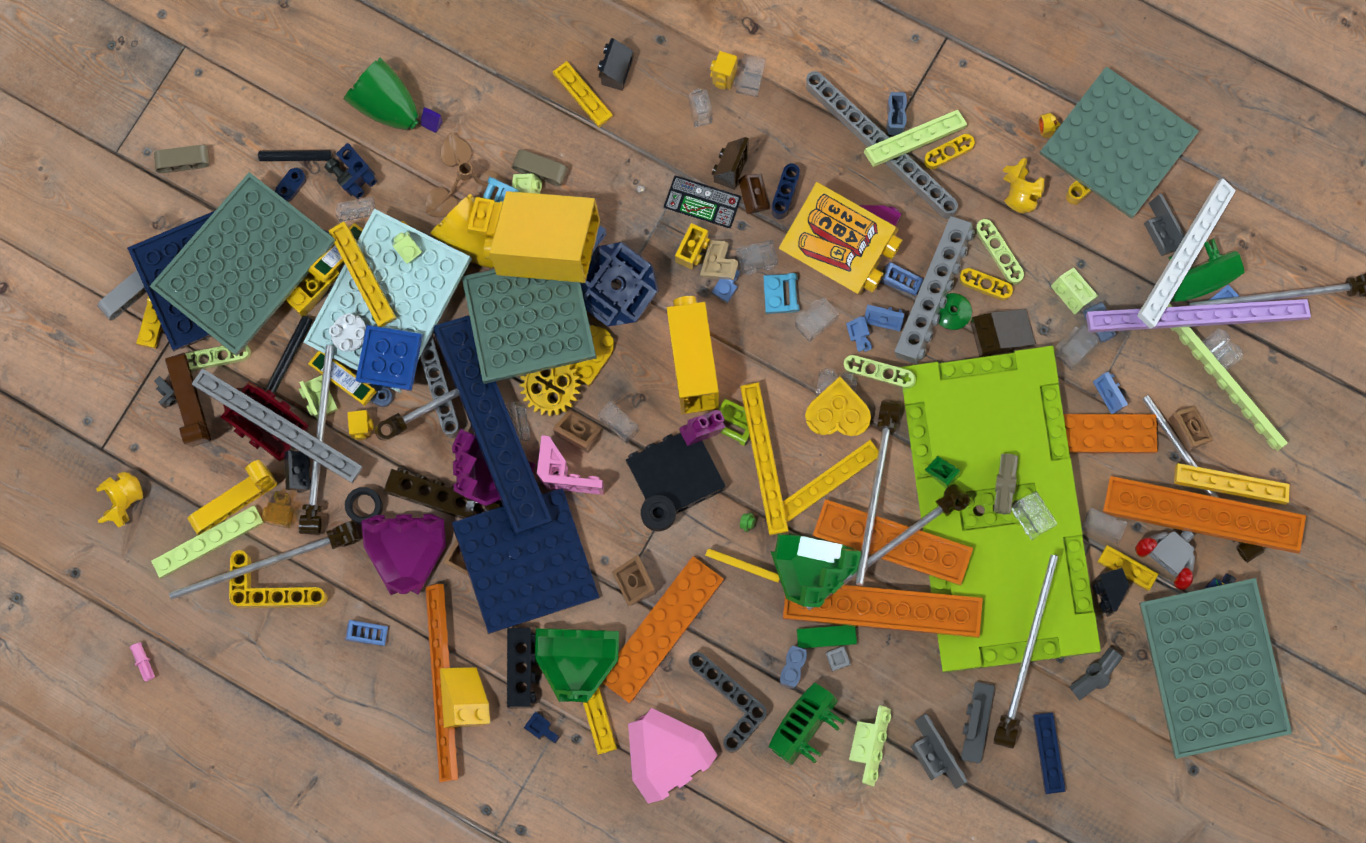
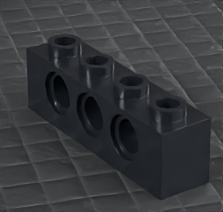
(515, 637)

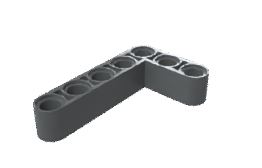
(732, 698)

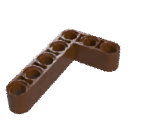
(195, 427)

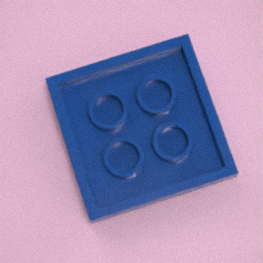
(389, 358)

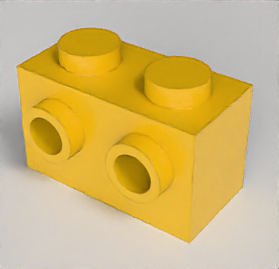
(723, 70)
(691, 246)

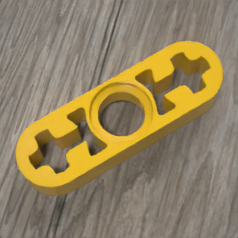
(935, 152)
(974, 273)

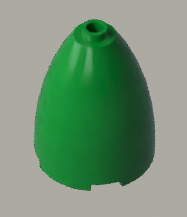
(383, 97)

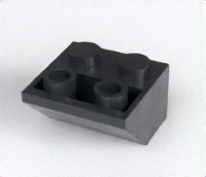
(615, 65)
(1111, 589)

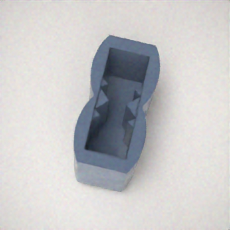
(896, 113)
(792, 671)

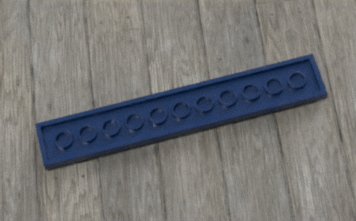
(492, 428)

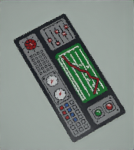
(702, 202)

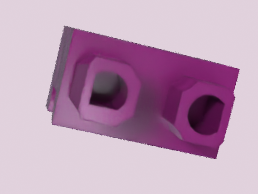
(702, 427)

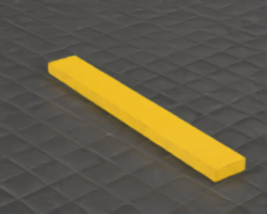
(764, 459)

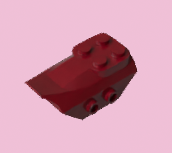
(256, 434)

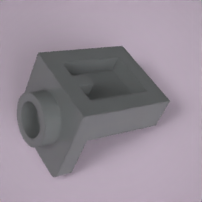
(166, 390)

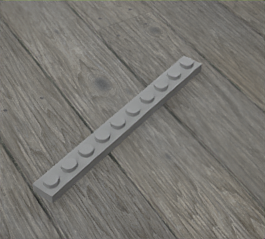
(277, 426)

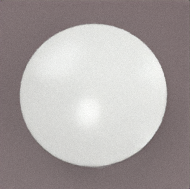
(348, 332)

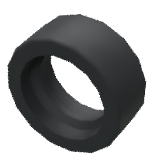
(358, 492)

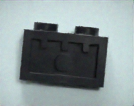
(297, 471)

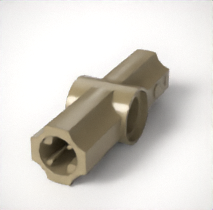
(1005, 484)

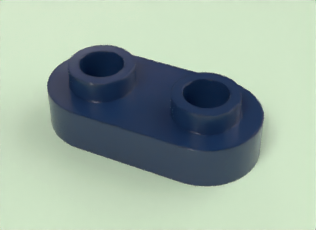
(292, 185)

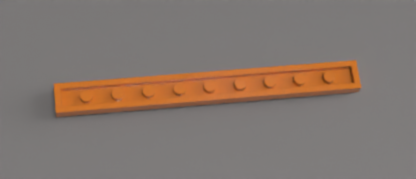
(440, 659)

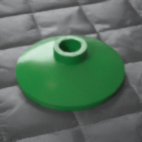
(955, 320)

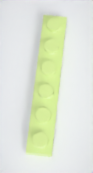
(915, 138)
(207, 542)

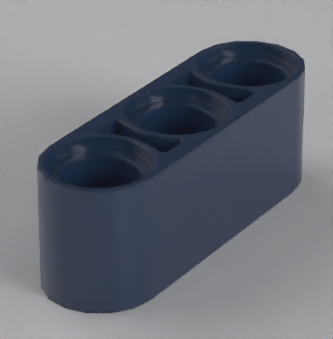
(785, 199)

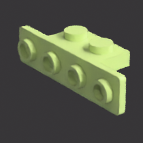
(869, 743)

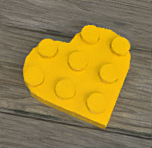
(603, 348)
(838, 410)

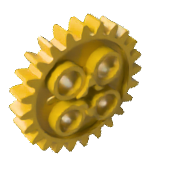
(542, 399)

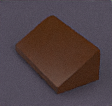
(753, 193)

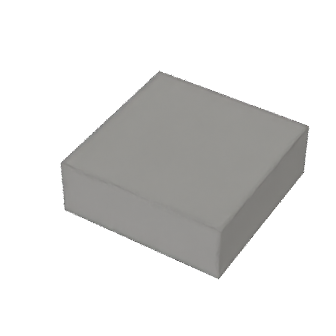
(838, 658)

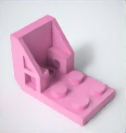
(552, 461)

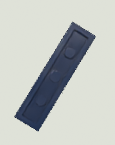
(1049, 753)

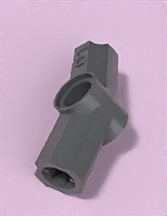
(1096, 674)

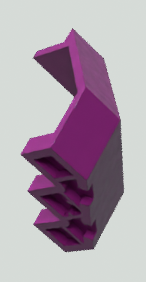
(472, 471)
(404, 549)

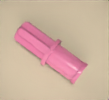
(142, 662)

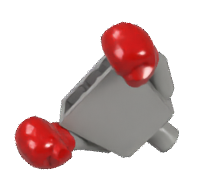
(1172, 553)

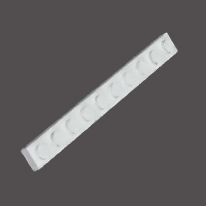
(1186, 253)

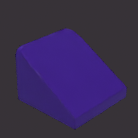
(431, 120)

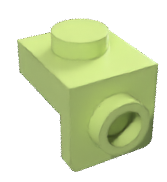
(406, 247)

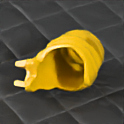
(1022, 194)
(122, 494)

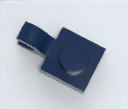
(540, 726)

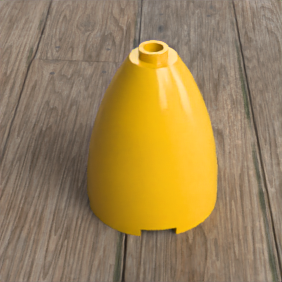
(454, 233)

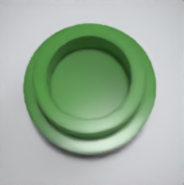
(747, 522)

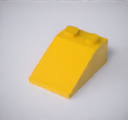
(463, 698)

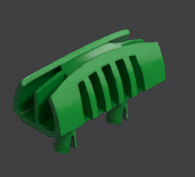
(1211, 274)
(803, 722)

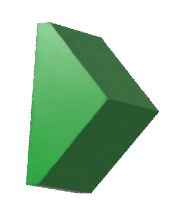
(943, 472)

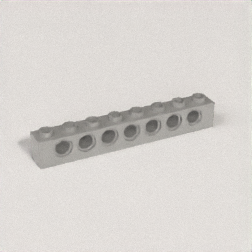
(954, 229)

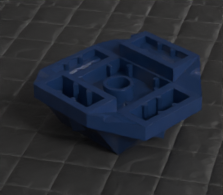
(638, 286)

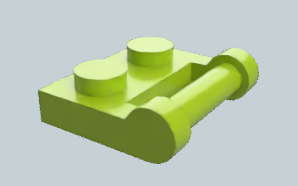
(736, 416)

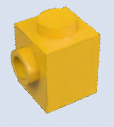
(360, 424)

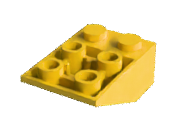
(309, 293)

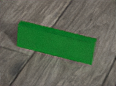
(826, 636)

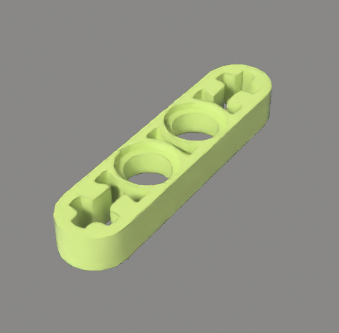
(998, 252)
(213, 357)
(879, 372)

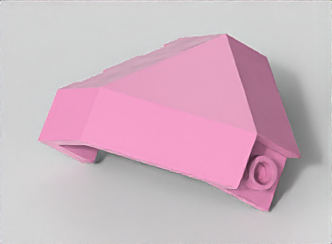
(665, 754)

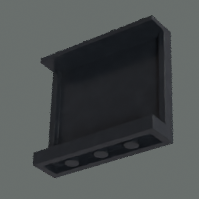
(676, 471)

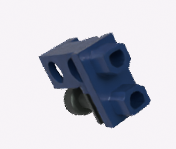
(356, 174)

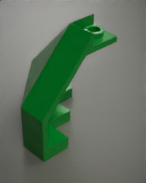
(812, 567)
(576, 660)

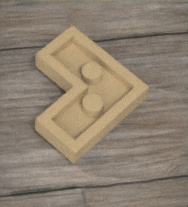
(715, 264)

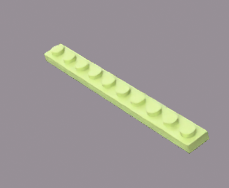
(1225, 381)

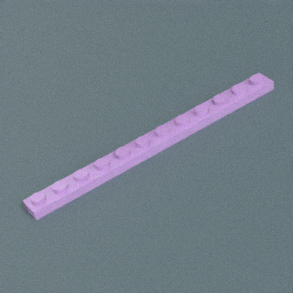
(1202, 315)

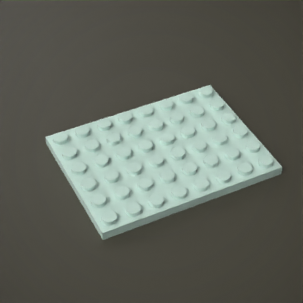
(413, 290)

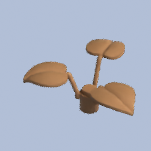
(457, 152)

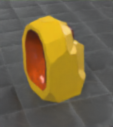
(1048, 125)

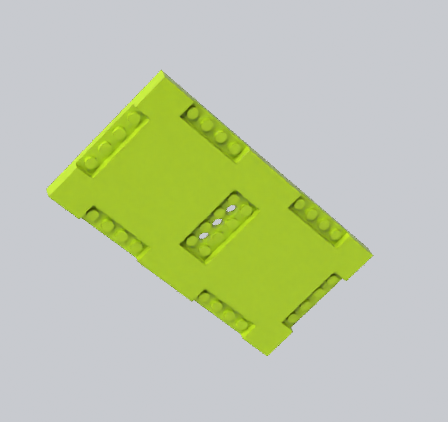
(969, 418)

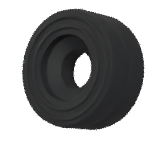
(662, 523)

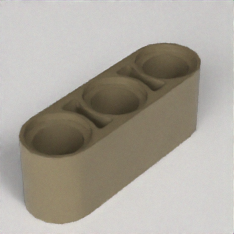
(181, 159)
(544, 168)

